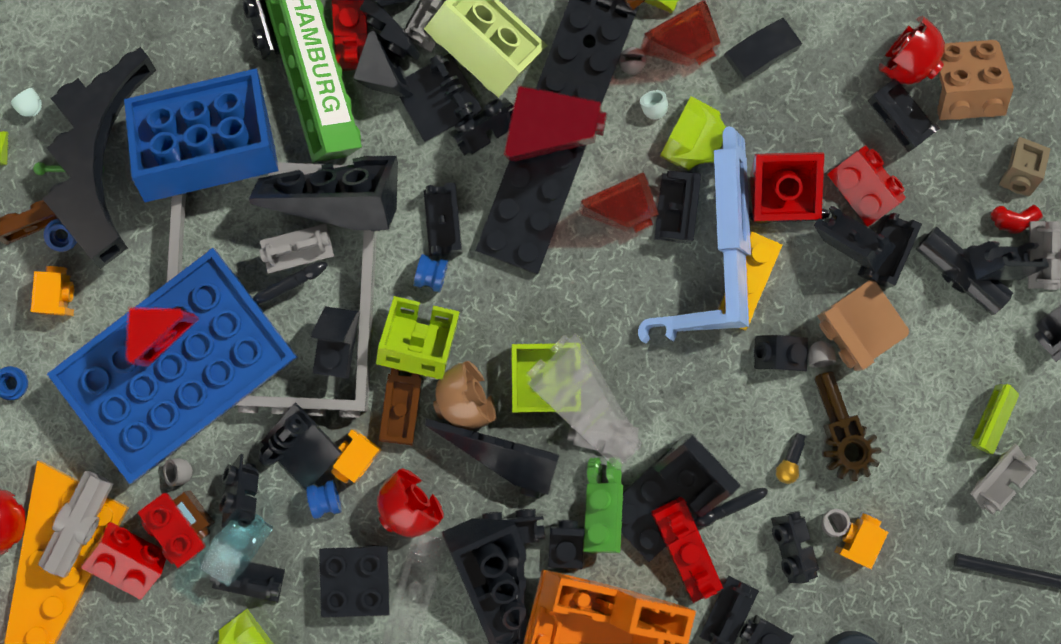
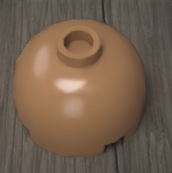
(462, 398)

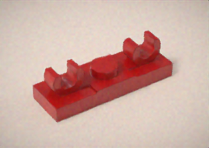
(349, 32)
(687, 550)

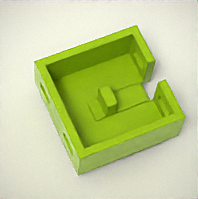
(414, 345)
(523, 360)

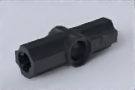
(957, 268)

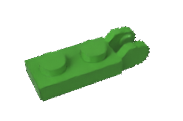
(603, 509)

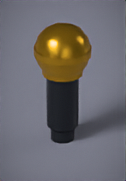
(788, 471)

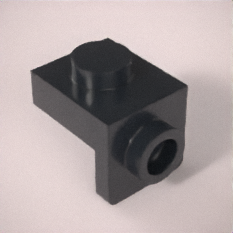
(781, 352)

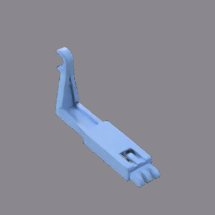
(733, 242)

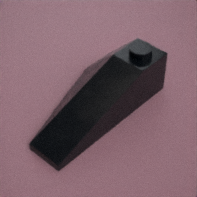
(515, 462)
(492, 570)

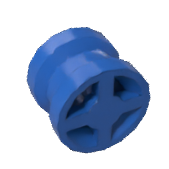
(430, 273)
(323, 499)

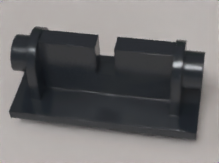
(263, 33)
(473, 130)
(234, 504)
(525, 522)
(797, 562)
(256, 581)
(729, 612)

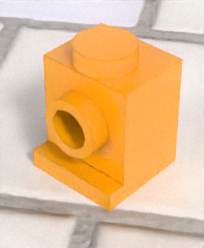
(52, 292)
(355, 457)
(863, 541)

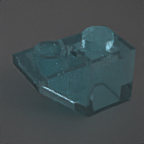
(234, 549)

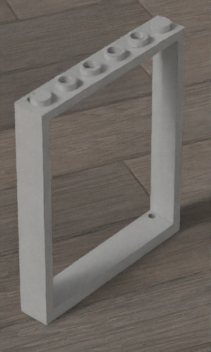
(313, 406)

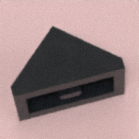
(380, 68)

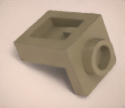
(1025, 167)

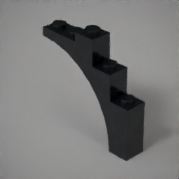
(80, 152)

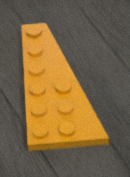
(40, 599)

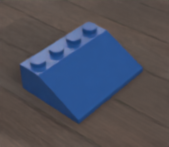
(199, 135)

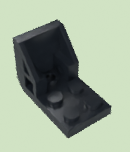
(683, 472)

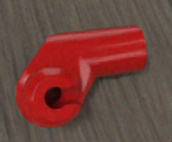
(1015, 222)

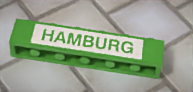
(315, 78)

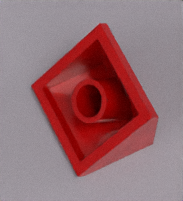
(787, 186)
(154, 331)

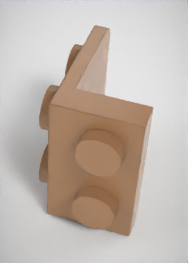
(974, 81)
(863, 325)

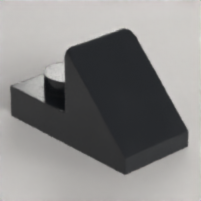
(335, 342)

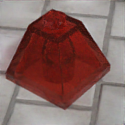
(684, 38)
(623, 205)

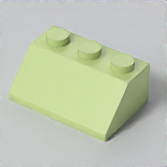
(486, 40)

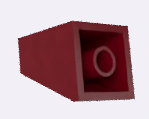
(551, 123)

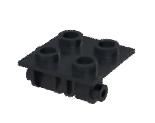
(439, 97)
(299, 447)
(354, 581)

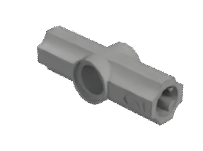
(75, 524)

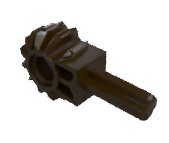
(844, 430)

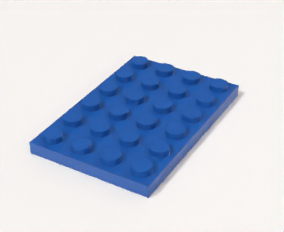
(156, 409)

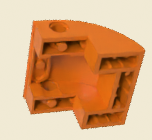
(596, 613)

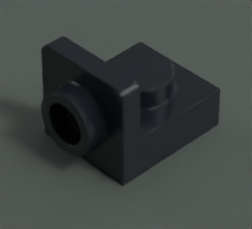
(566, 545)
(763, 632)

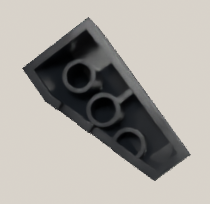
(346, 196)

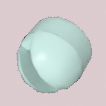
(27, 103)
(654, 104)

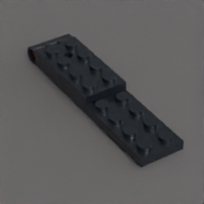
(538, 186)

